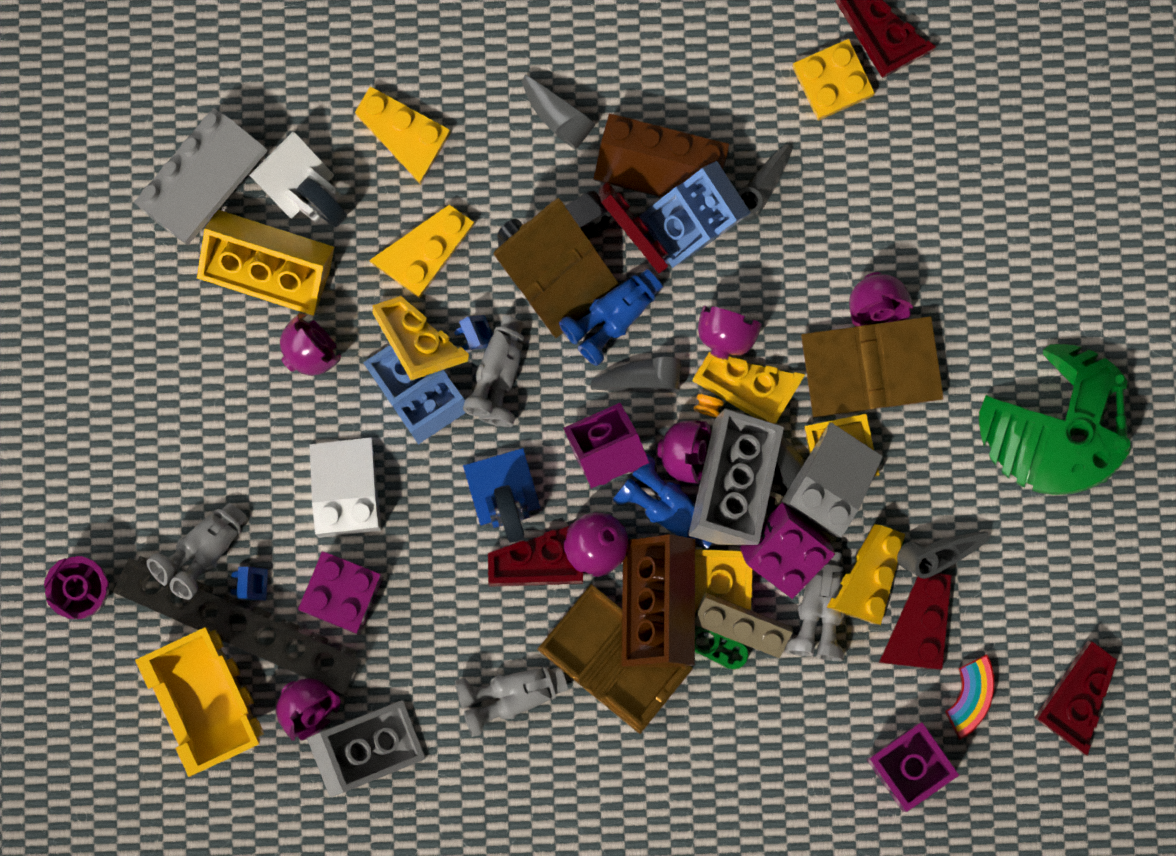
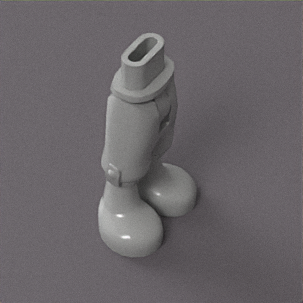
(497, 373)
(204, 545)
(814, 606)
(516, 694)

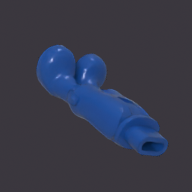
(617, 309)
(672, 511)

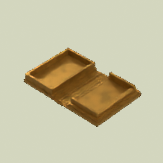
(555, 266)
(872, 367)
(590, 652)

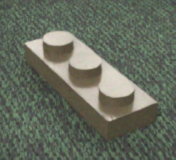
(742, 625)

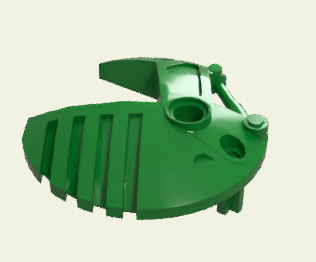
(1041, 447)

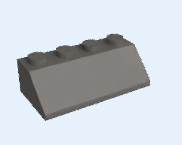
(200, 176)
(736, 480)

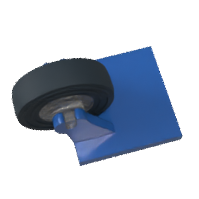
(503, 492)

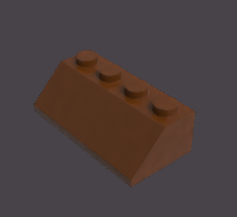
(652, 156)
(659, 602)

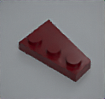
(883, 35)
(633, 227)
(533, 562)
(921, 627)
(1077, 698)

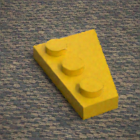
(403, 131)
(424, 250)
(414, 340)
(750, 387)
(870, 581)

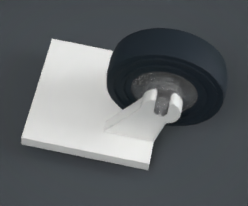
(298, 176)

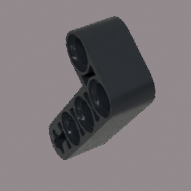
(585, 210)

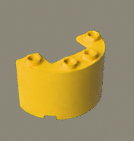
(201, 699)

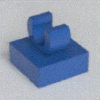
(476, 332)
(251, 583)

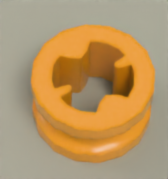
(708, 405)

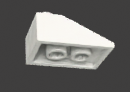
(344, 488)

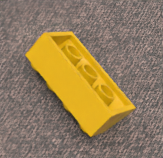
(264, 262)

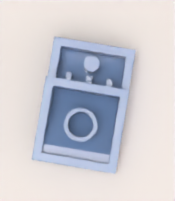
(695, 213)
(422, 403)

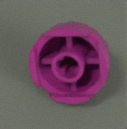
(879, 300)
(726, 332)
(307, 347)
(685, 450)
(596, 543)
(76, 587)
(304, 707)

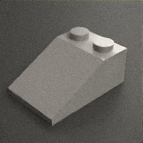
(833, 481)
(366, 748)

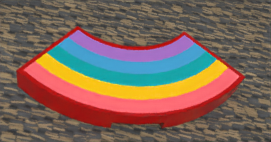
(974, 696)

